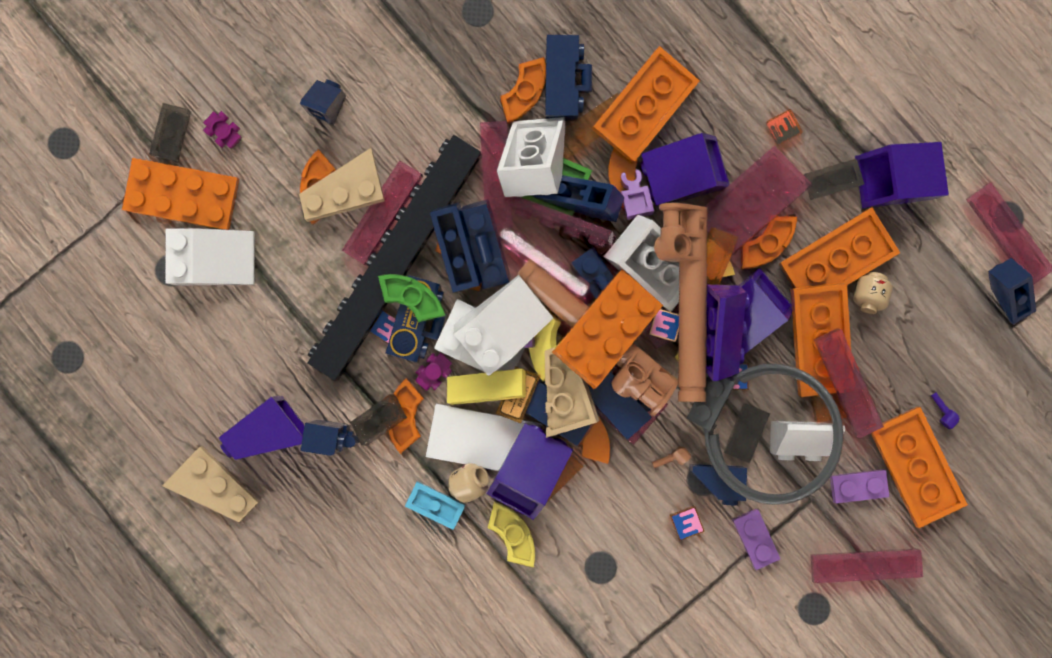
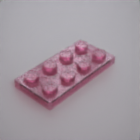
(756, 197)

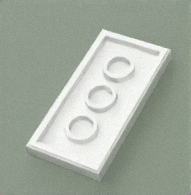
(472, 436)

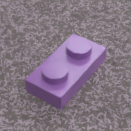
(859, 486)
(756, 539)

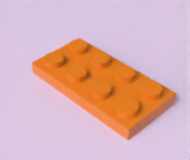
(645, 104)
(180, 194)
(842, 253)
(816, 313)
(607, 329)
(918, 467)

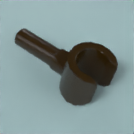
(578, 241)

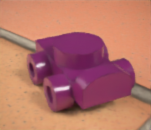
(226, 133)
(429, 376)

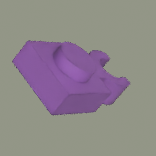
(637, 198)

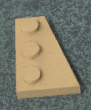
(344, 190)
(568, 398)
(212, 486)

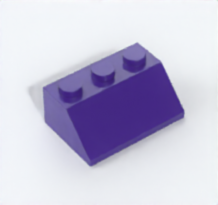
(725, 329)

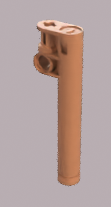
(685, 241)
(638, 372)

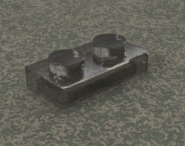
(170, 132)
(834, 179)
(378, 420)
(746, 432)

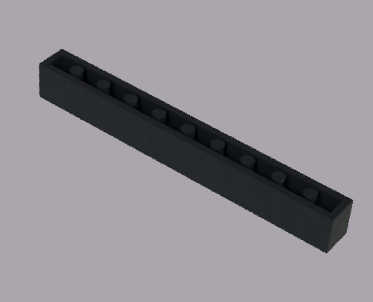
(396, 256)

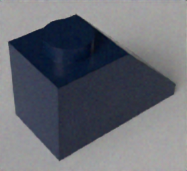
(323, 100)
(1013, 290)
(716, 486)

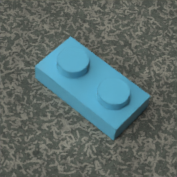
(435, 505)

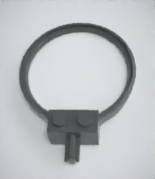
(706, 414)

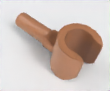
(680, 454)

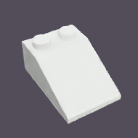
(533, 158)
(210, 257)
(637, 257)
(502, 325)
(451, 345)
(801, 439)

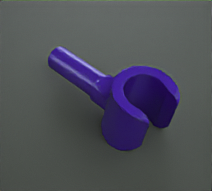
(950, 418)

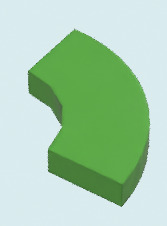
(411, 294)

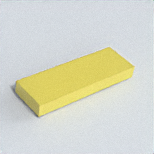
(483, 388)

